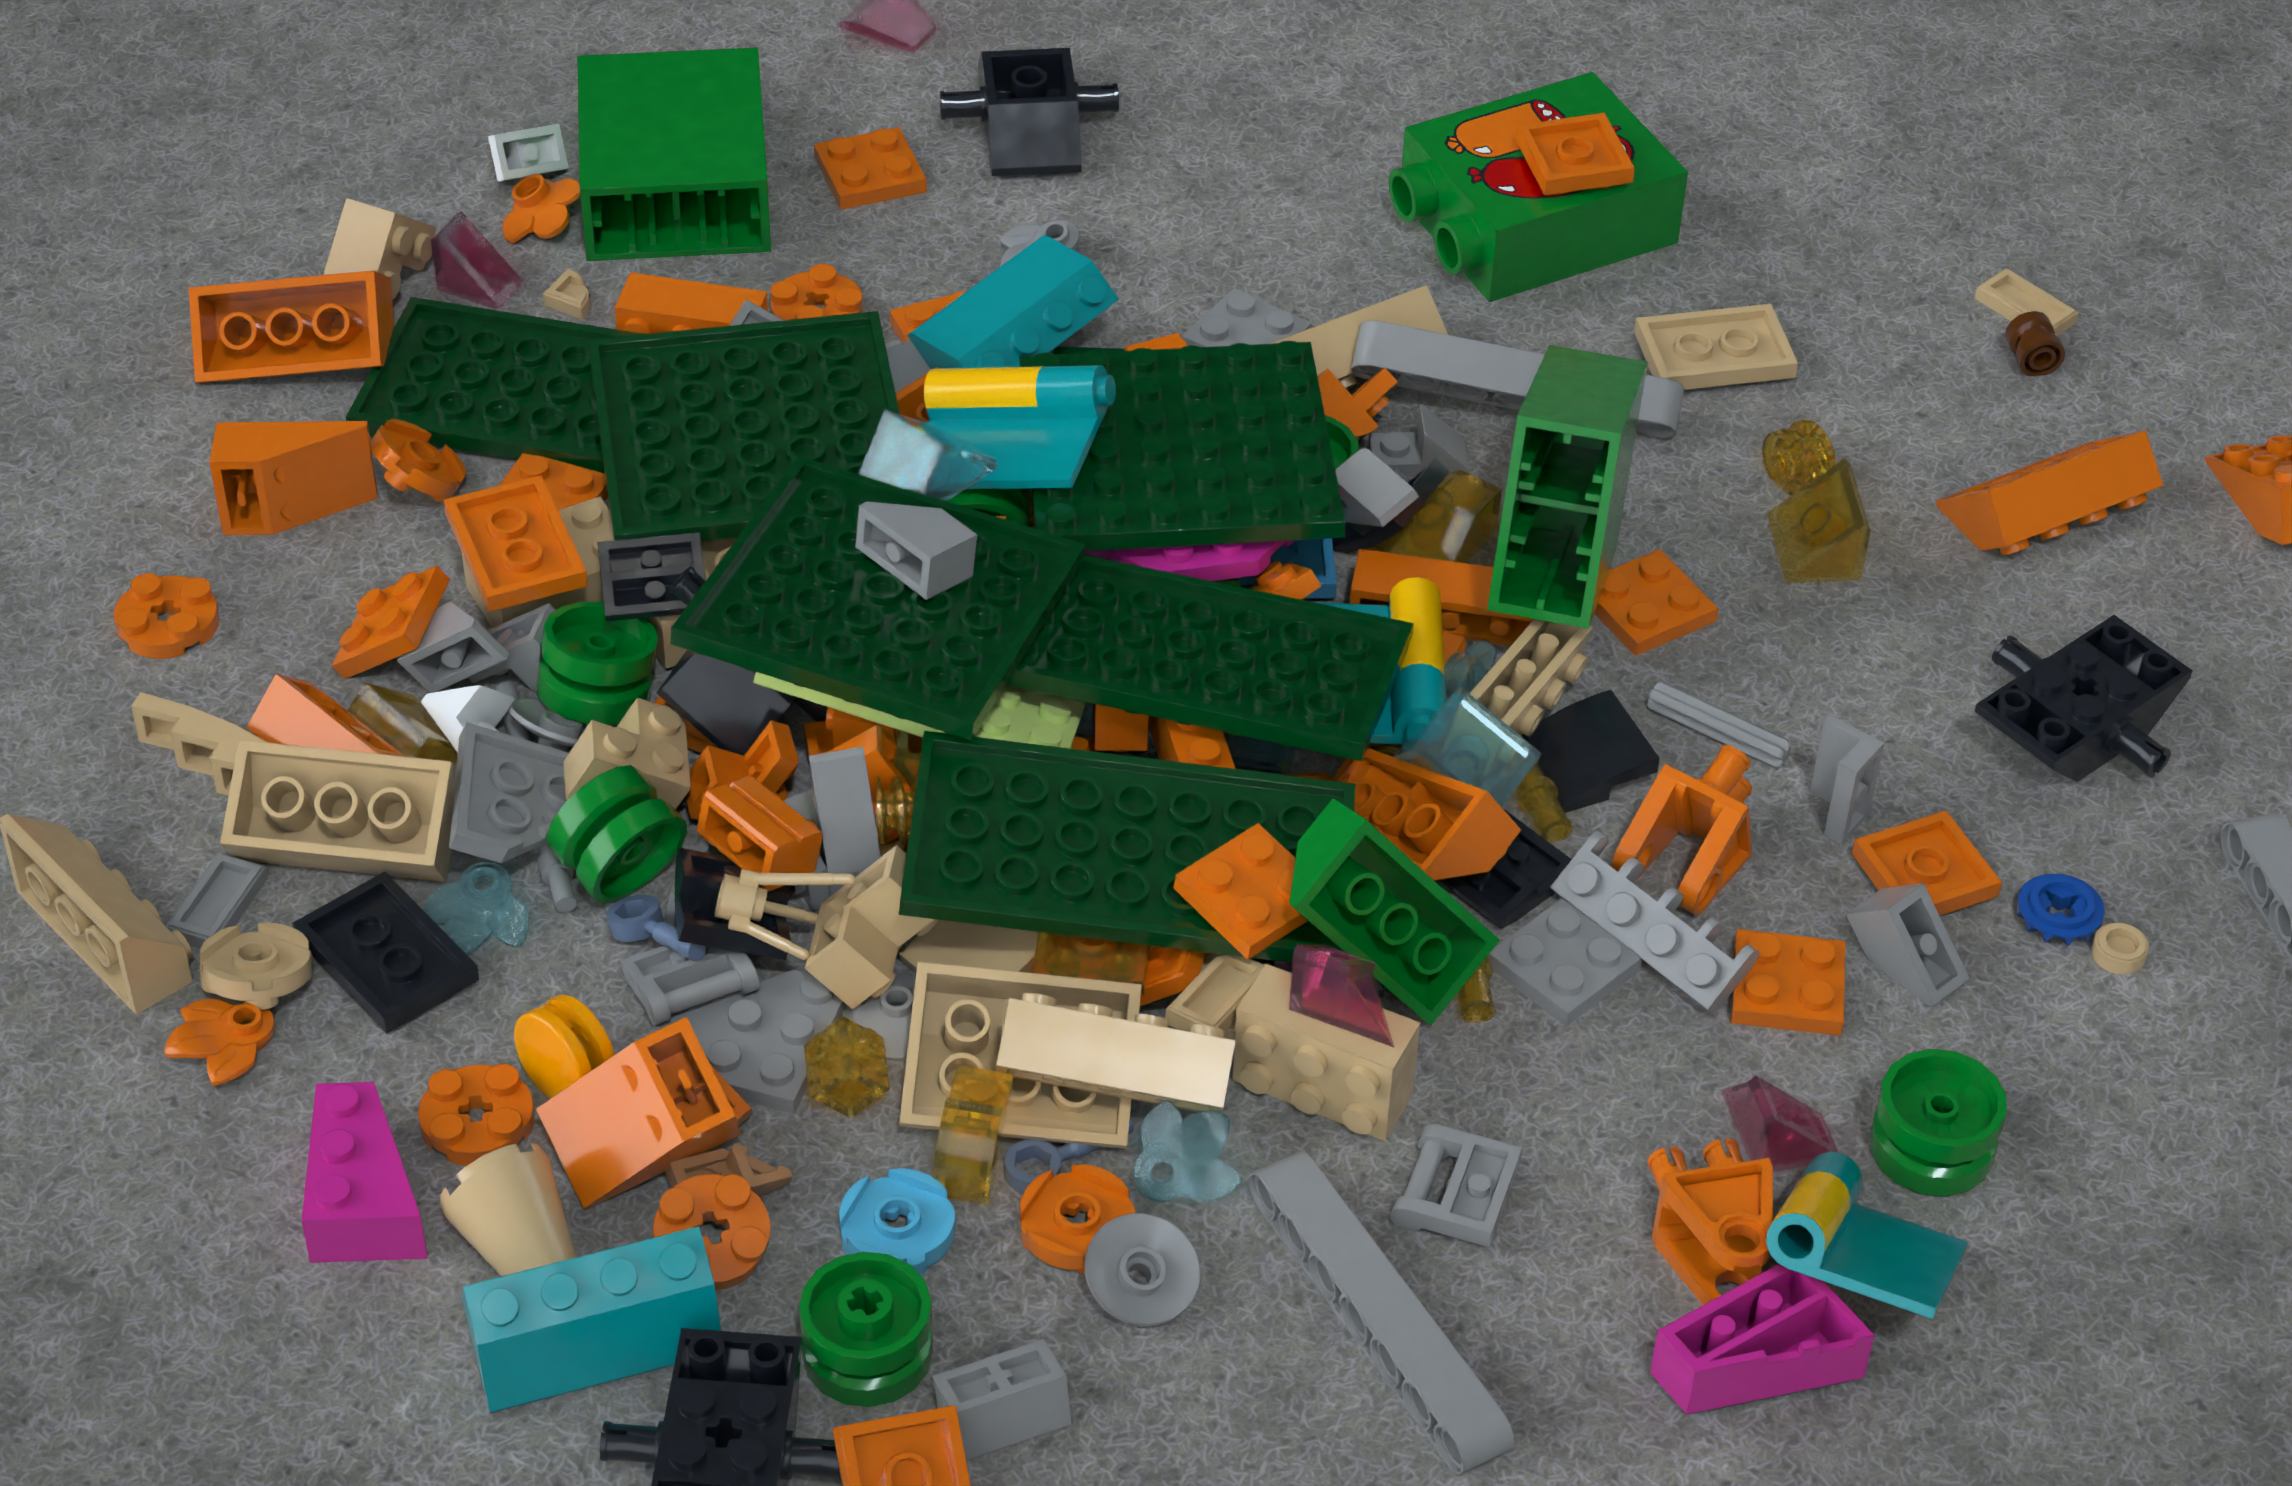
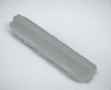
(1719, 724)

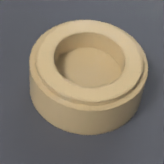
(2120, 948)

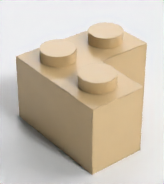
(378, 241)
(647, 738)
(863, 932)

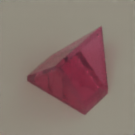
(891, 22)
(470, 265)
(1338, 991)
(1777, 1125)

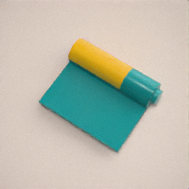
(1024, 417)
(1421, 679)
(1859, 1248)

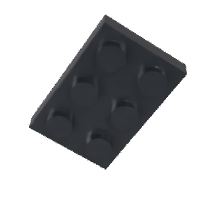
(386, 952)

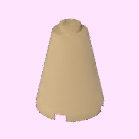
(510, 1210)

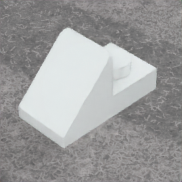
(528, 152)
(467, 704)

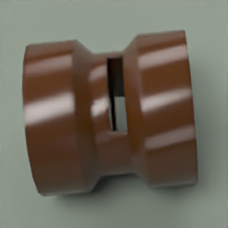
(2035, 344)

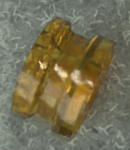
(1797, 455)

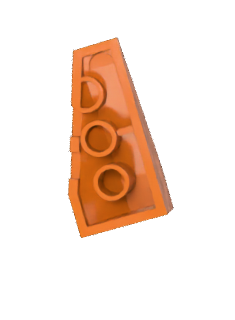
(1429, 816)

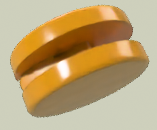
(560, 1043)

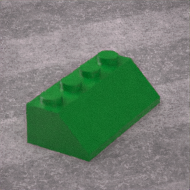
(1386, 911)

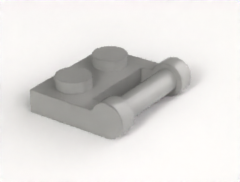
(673, 983)
(1474, 1191)

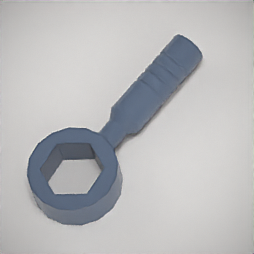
(641, 918)
(1044, 1152)

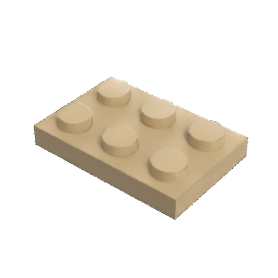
(1717, 346)

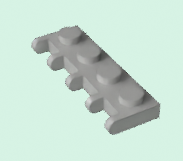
(1651, 926)

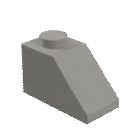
(917, 545)
(452, 650)
(1909, 941)

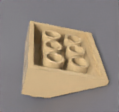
(961, 1021)

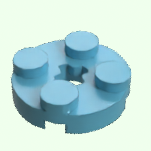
(907, 1193)

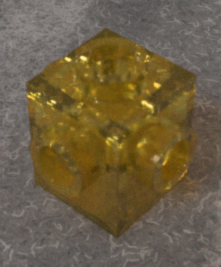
(846, 1067)

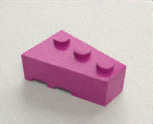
(356, 1183)
(1761, 1343)

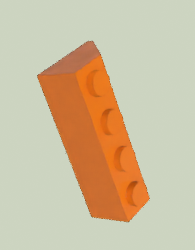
(291, 326)
(2055, 492)

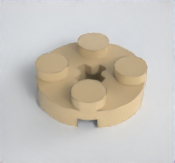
(255, 964)

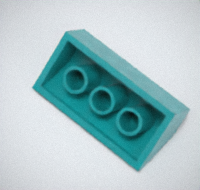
(1016, 310)
(589, 1318)

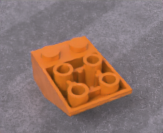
(289, 473)
(2260, 484)
(638, 1114)

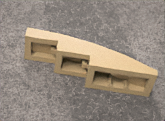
(198, 738)

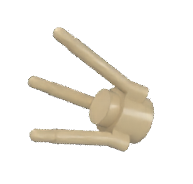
(744, 901)

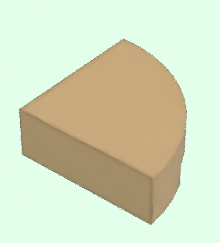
(568, 295)

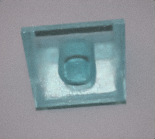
(923, 458)
(1472, 747)

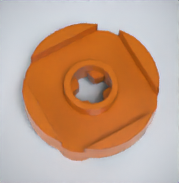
(820, 285)
(415, 462)
(150, 596)
(472, 1087)
(1050, 1197)
(726, 1202)

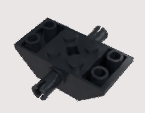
(1030, 109)
(721, 695)
(2087, 699)
(727, 1416)

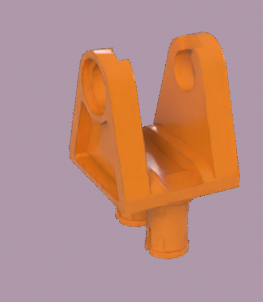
(1704, 807)
(1713, 1217)

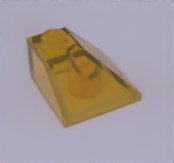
(1451, 521)

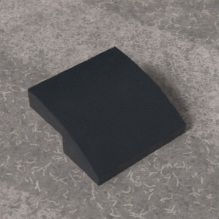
(1363, 536)
(642, 570)
(1591, 750)
(1516, 880)
(696, 894)

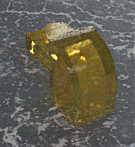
(971, 1133)

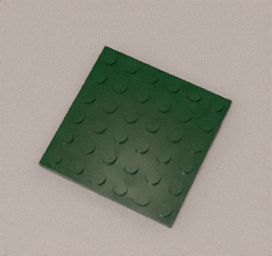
(717, 416)
(1200, 451)
(830, 619)

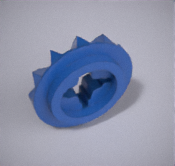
(2060, 892)

